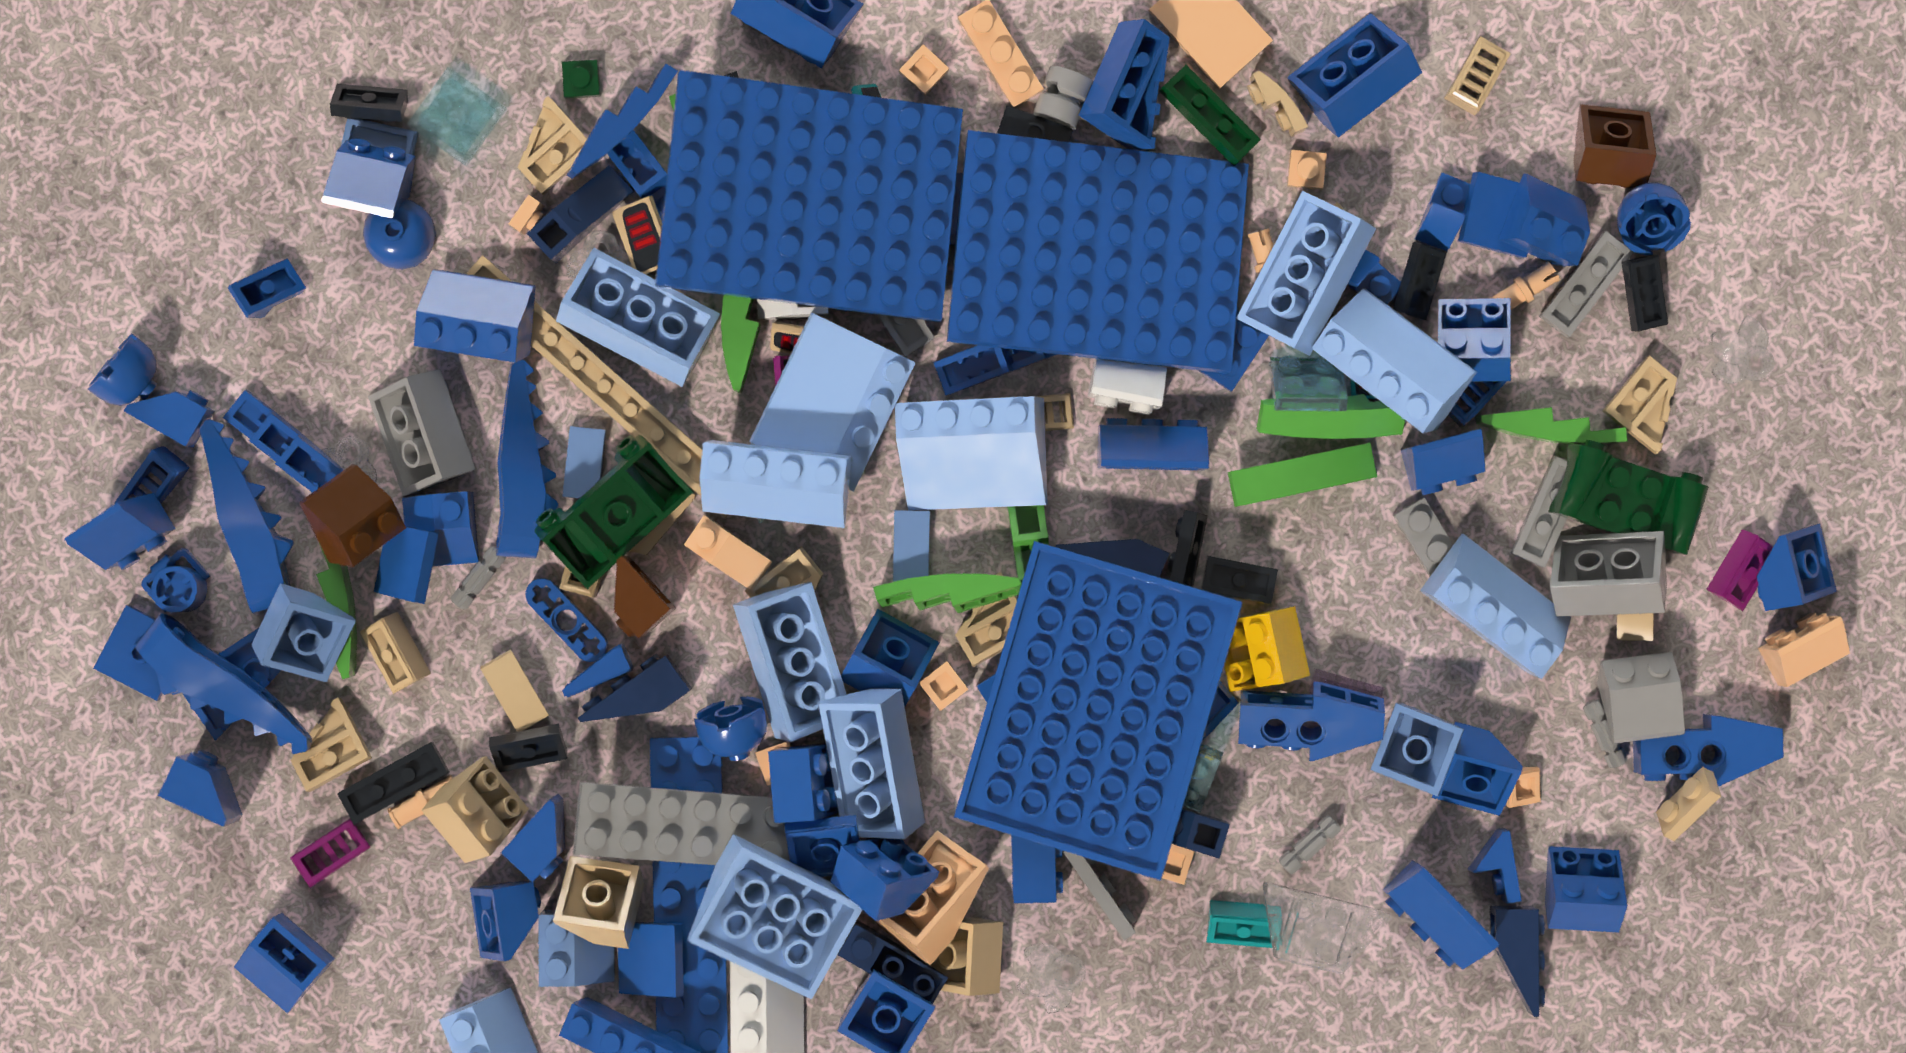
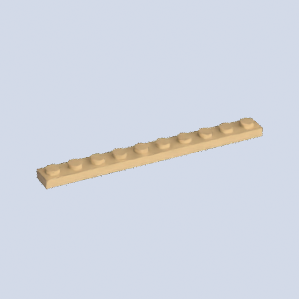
(608, 388)

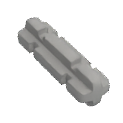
(477, 579)
(1614, 755)
(1309, 844)

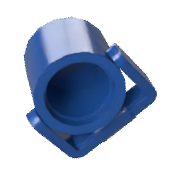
(177, 586)

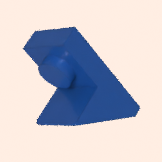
(1444, 213)
(1374, 278)
(266, 289)
(1499, 855)

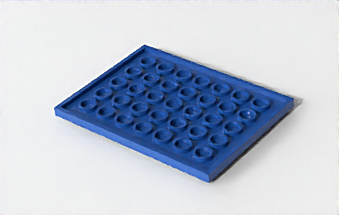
(809, 196)
(1098, 252)
(1098, 710)

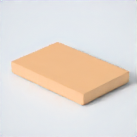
(1213, 33)

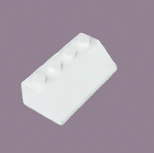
(764, 1014)

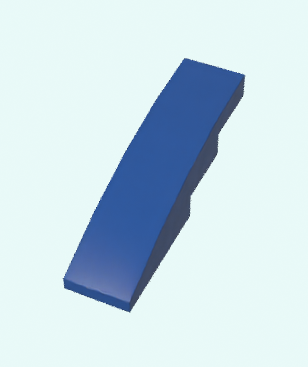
(614, 128)
(982, 364)
(282, 442)

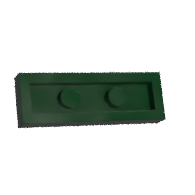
(1209, 115)

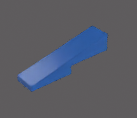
(641, 169)

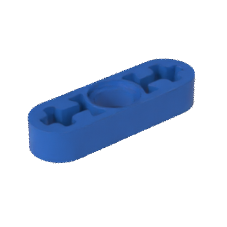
(554, 595)

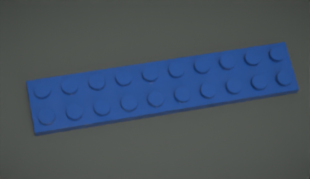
(678, 889)

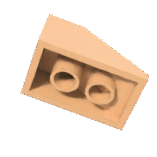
(939, 911)

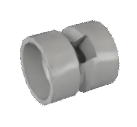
(1063, 96)

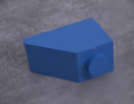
(174, 415)

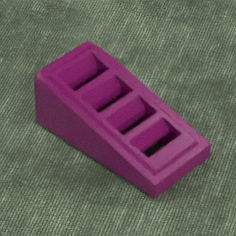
(304, 870)

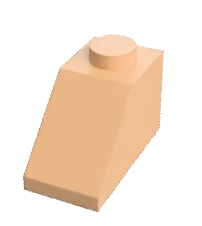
(728, 553)

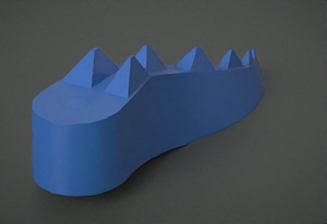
(520, 469)
(246, 526)
(209, 679)

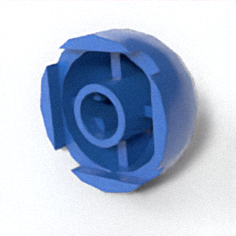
(1653, 218)
(400, 240)
(126, 374)
(732, 729)

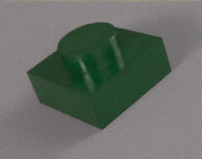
(581, 79)

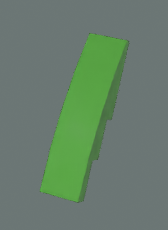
(1360, 420)
(1540, 426)
(1302, 474)
(963, 590)
(338, 591)

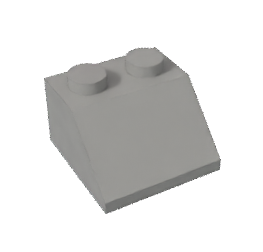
(1641, 697)

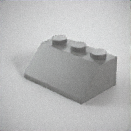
(421, 431)
(1609, 574)

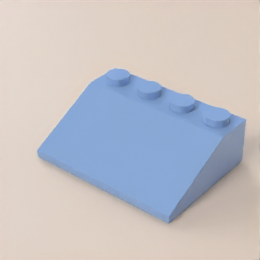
(833, 395)
(972, 452)
(773, 917)

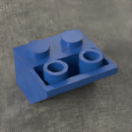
(1478, 335)
(801, 783)
(882, 876)
(1584, 889)
(283, 962)

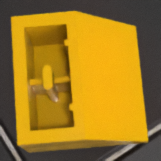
(1266, 650)

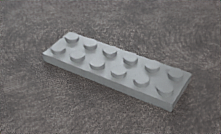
(671, 823)

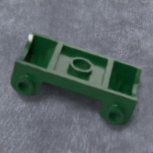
(1629, 497)
(613, 512)

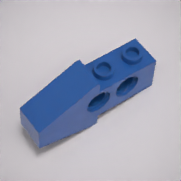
(1344, 718)
(1737, 747)

